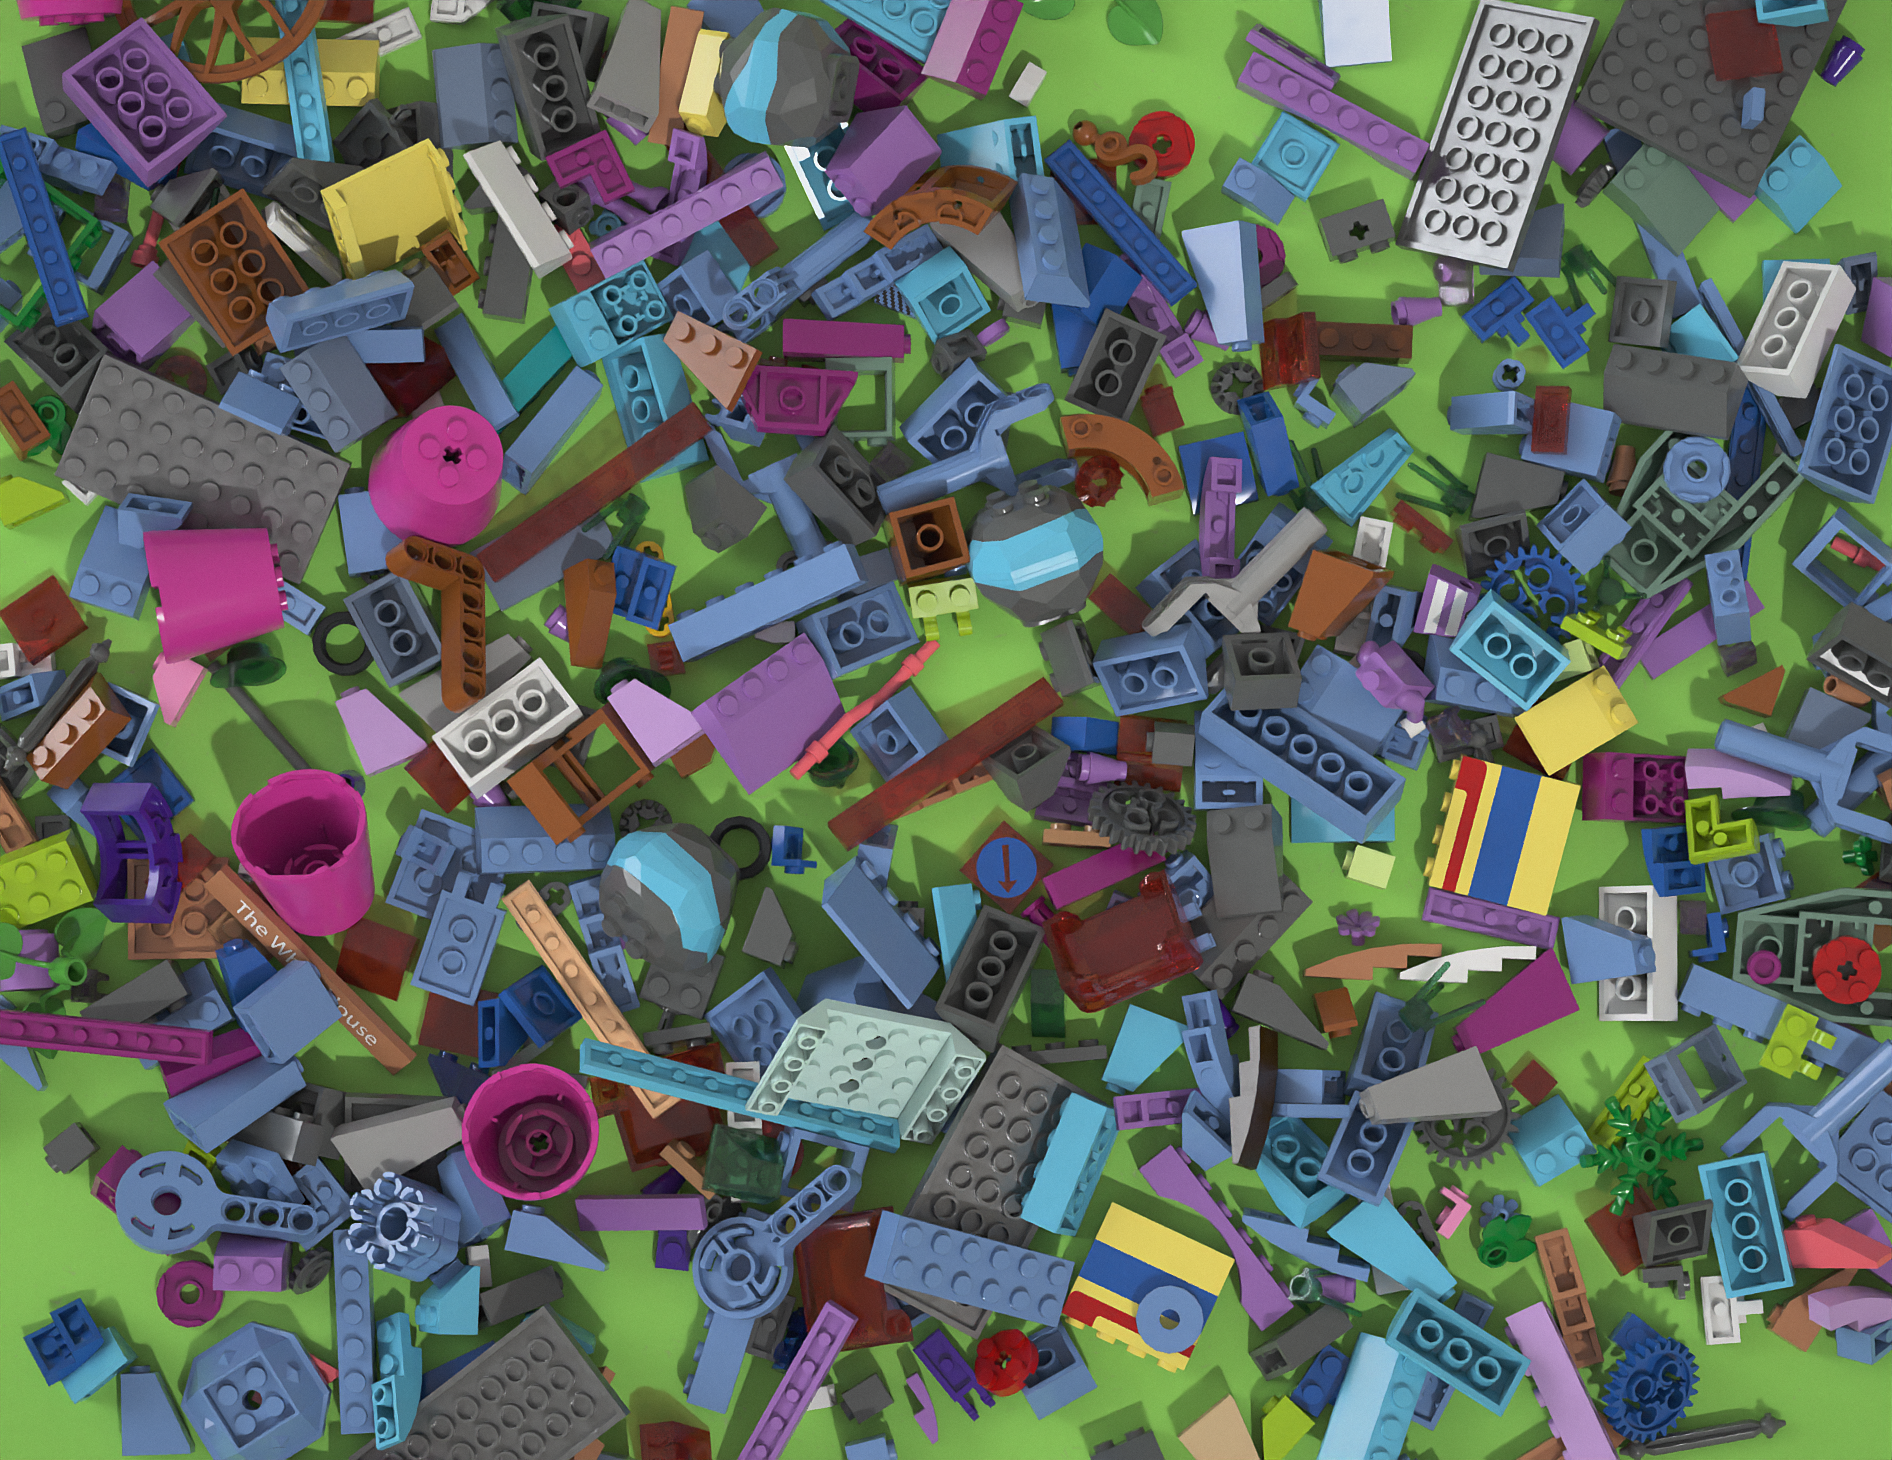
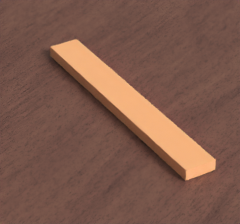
(579, 981)

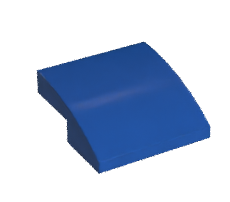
(1195, 459)
(641, 586)
(1669, 862)
(65, 1342)

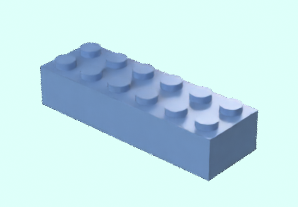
(1307, 763)
(969, 1269)

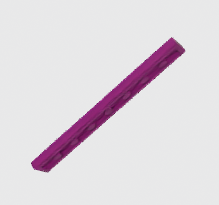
(106, 1037)

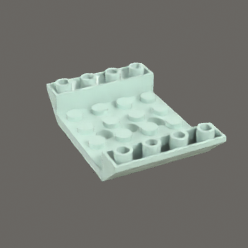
(909, 1072)

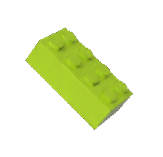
(44, 880)

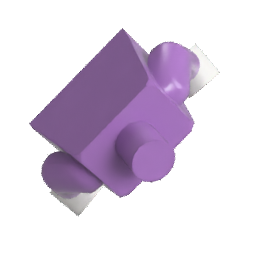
(1394, 681)

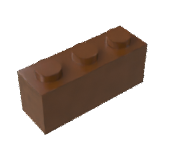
(1364, 342)

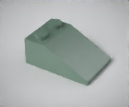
(1662, 198)

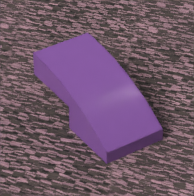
(926, 1416)

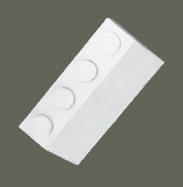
(519, 208)
(1796, 327)
(508, 728)
(1650, 994)

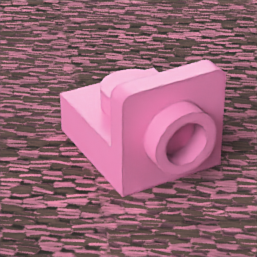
(1451, 1217)

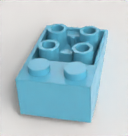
(1002, 146)
(611, 314)

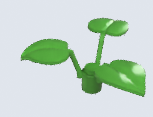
(1129, 22)
(81, 936)

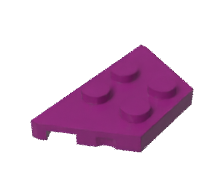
(796, 398)

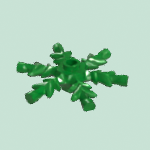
(1641, 1154)

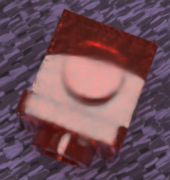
(1161, 410)

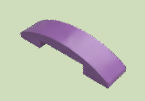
(688, 176)
(1153, 312)
(1217, 517)
(1150, 1108)

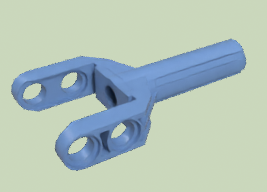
(784, 285)
(983, 461)
(770, 487)
(1824, 768)
(1862, 778)
(1819, 1125)

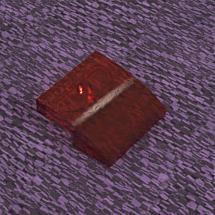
(1290, 351)
(1132, 749)

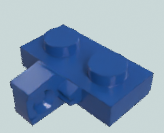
(1501, 313)
(1561, 329)
(1321, 1381)

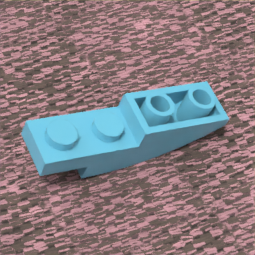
(399, 1389)

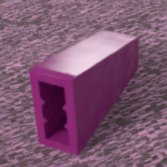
(836, 339)
(1096, 874)
(1521, 1005)
(228, 1052)

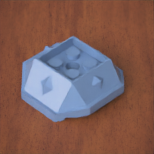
(284, 1375)

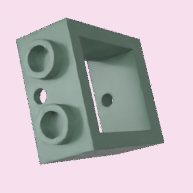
(871, 366)

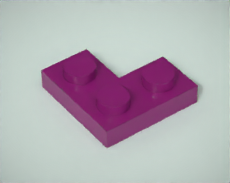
(592, 158)

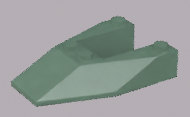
(1673, 535)
(1797, 931)

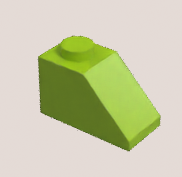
(26, 500)
(1282, 1427)

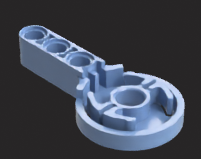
(200, 1206)
(766, 1249)

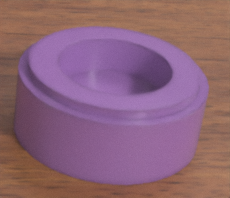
(993, 332)

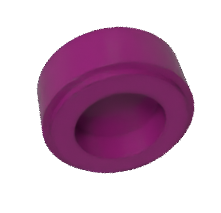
(1764, 967)

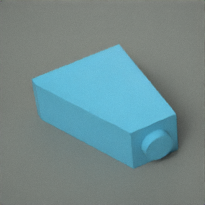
(1140, 1048)

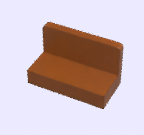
(19, 422)

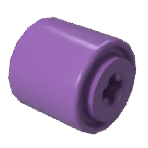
(1578, 139)
(40, 946)

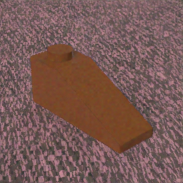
(589, 609)

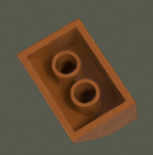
(79, 734)

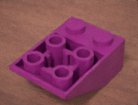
(1634, 788)

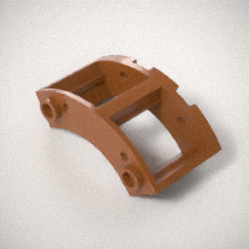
(937, 202)
(1128, 445)
(545, 800)

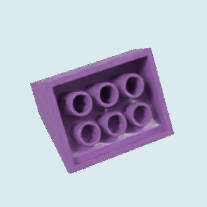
(143, 101)
(772, 713)

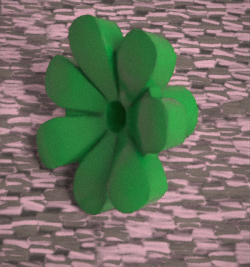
(1862, 855)

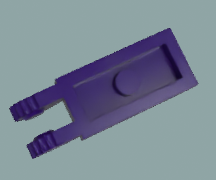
(951, 1371)

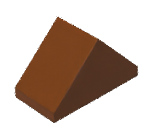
(449, 262)
(1757, 695)

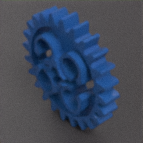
(1559, 584)
(1643, 1382)

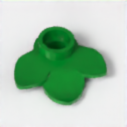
(56, 426)
(1505, 1241)

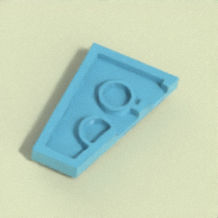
(1361, 477)

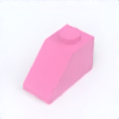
(176, 686)

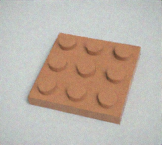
(187, 933)

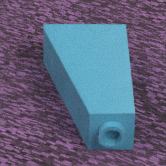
(1393, 1247)

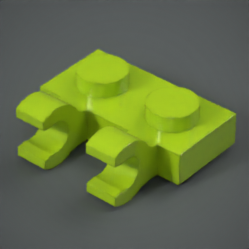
(943, 597)
(1608, 641)
(1789, 1042)

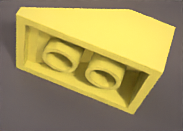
(1576, 720)

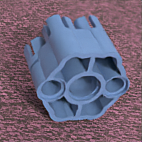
(405, 1227)

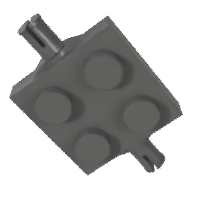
(373, 135)
(682, 991)

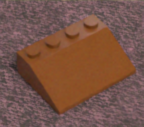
(233, 269)

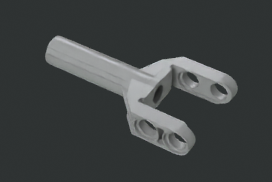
(1239, 596)

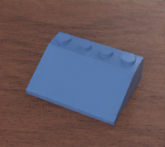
(1850, 428)
(881, 929)

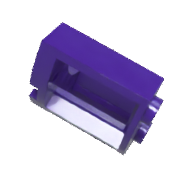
(160, 847)

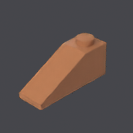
(1791, 1318)

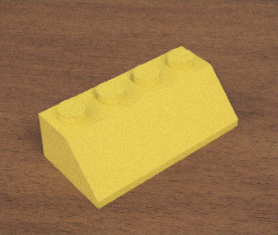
(347, 68)

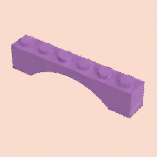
(1364, 130)
(667, 226)
(1259, 1293)

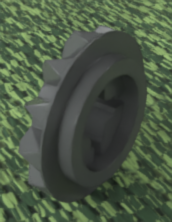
(1594, 184)
(1223, 380)
(646, 808)
(310, 1270)

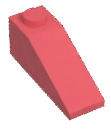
(1830, 1244)

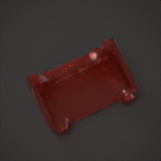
(1123, 947)
(834, 1268)

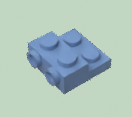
(1189, 878)
(1752, 878)
(257, 1173)

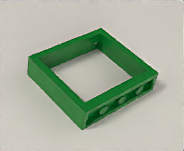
(87, 239)

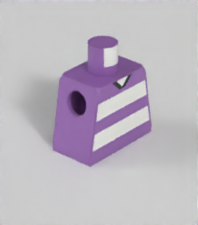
(1446, 602)

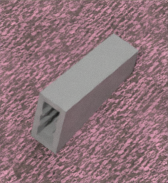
(631, 68)
(989, 257)
(503, 661)
(1438, 1091)
(398, 1139)

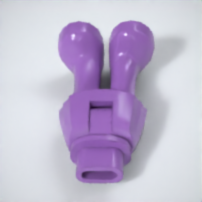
(650, 198)

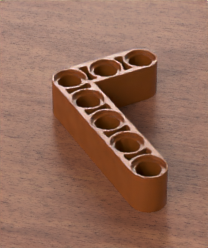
(462, 613)

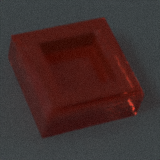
(1533, 1083)

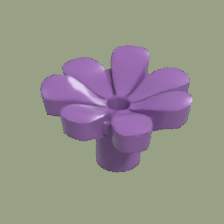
(1357, 925)

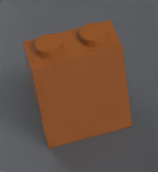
(926, 540)
(1335, 593)

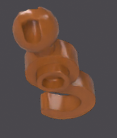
(1114, 151)

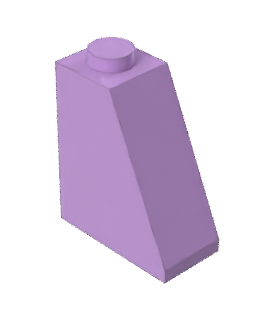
(654, 720)
(377, 732)

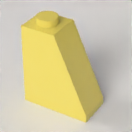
(700, 105)

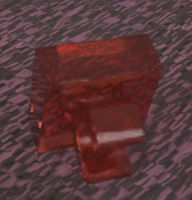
(666, 658)

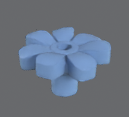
(1498, 1206)

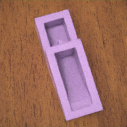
(1734, 775)
(1850, 1306)

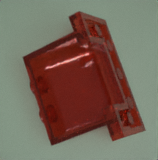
(647, 1137)

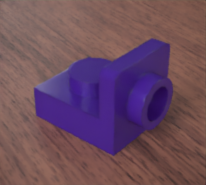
(673, 1250)

